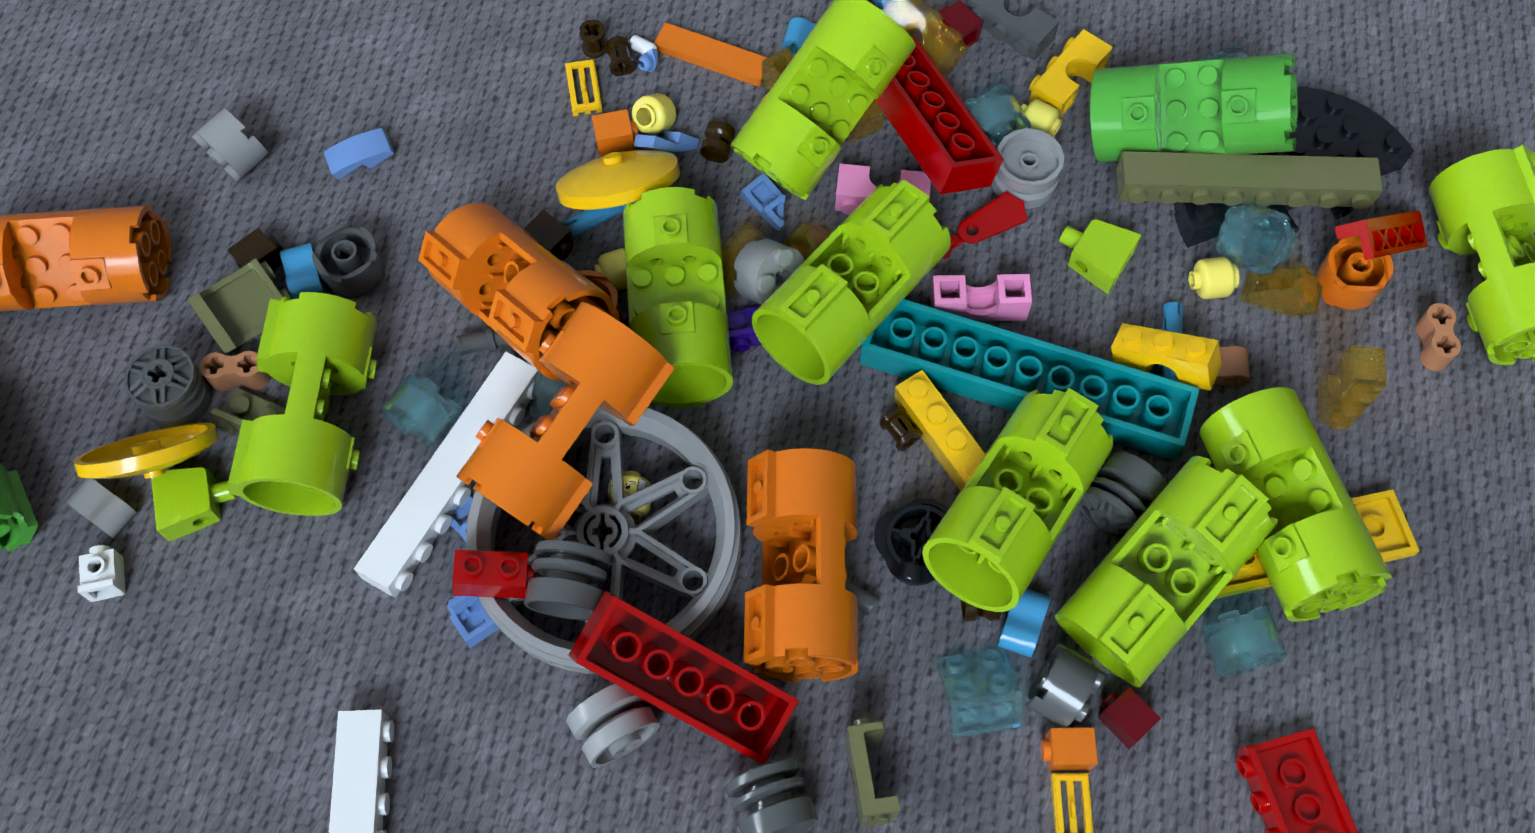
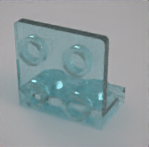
(980, 692)

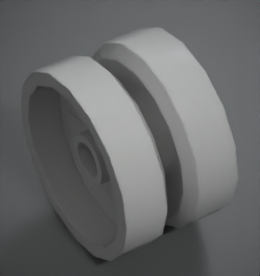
(1029, 166)
(611, 725)

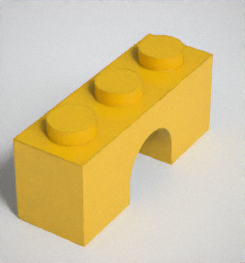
(1079, 58)
(1191, 357)

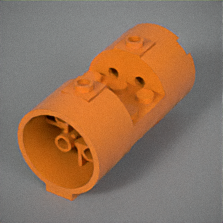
(83, 258)
(507, 278)
(604, 369)
(802, 614)

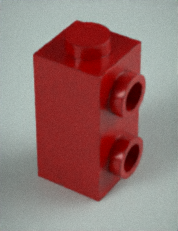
(491, 574)

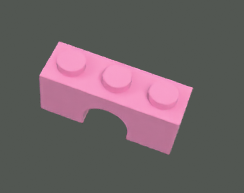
(855, 185)
(1003, 300)

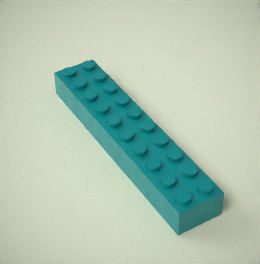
(1005, 366)

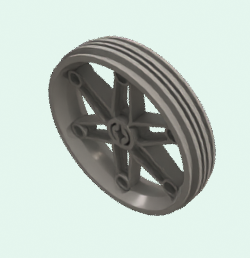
(591, 525)

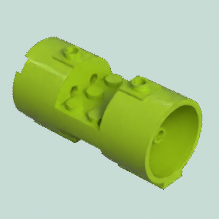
(823, 94)
(1490, 210)
(851, 282)
(679, 292)
(295, 458)
(1018, 500)
(1320, 548)
(1167, 569)

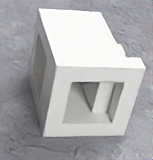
(108, 580)

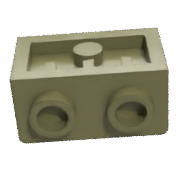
(243, 406)

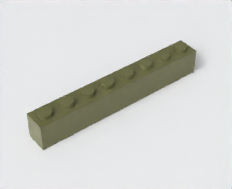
(1248, 179)

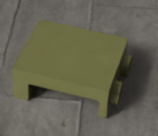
(237, 304)
(869, 810)

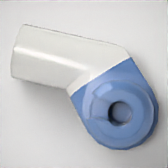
(649, 53)

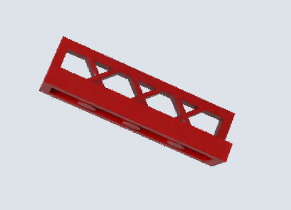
(1376, 229)

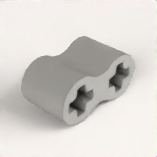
(100, 507)

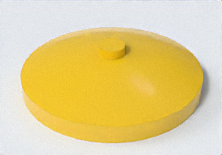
(617, 179)
(146, 452)

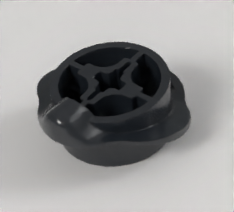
(886, 530)

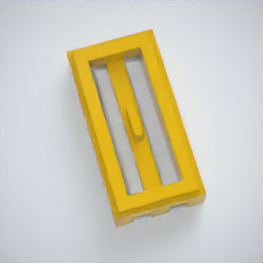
(586, 106)
(1056, 778)

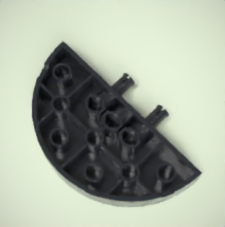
(1325, 127)

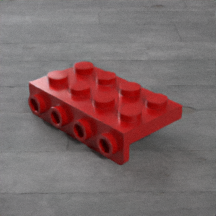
(1294, 786)

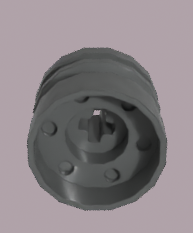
(168, 386)
(1121, 493)
(568, 572)
(768, 795)

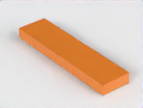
(710, 54)

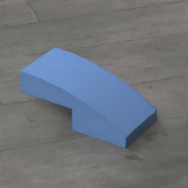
(362, 149)

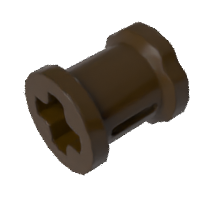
(594, 39)
(620, 56)
(900, 429)

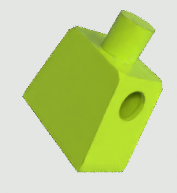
(1100, 251)
(187, 501)

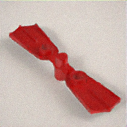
(992, 219)

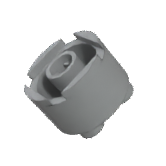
(230, 144)
(764, 267)

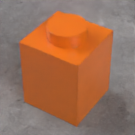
(614, 132)
(1069, 749)

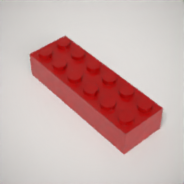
(938, 127)
(683, 677)

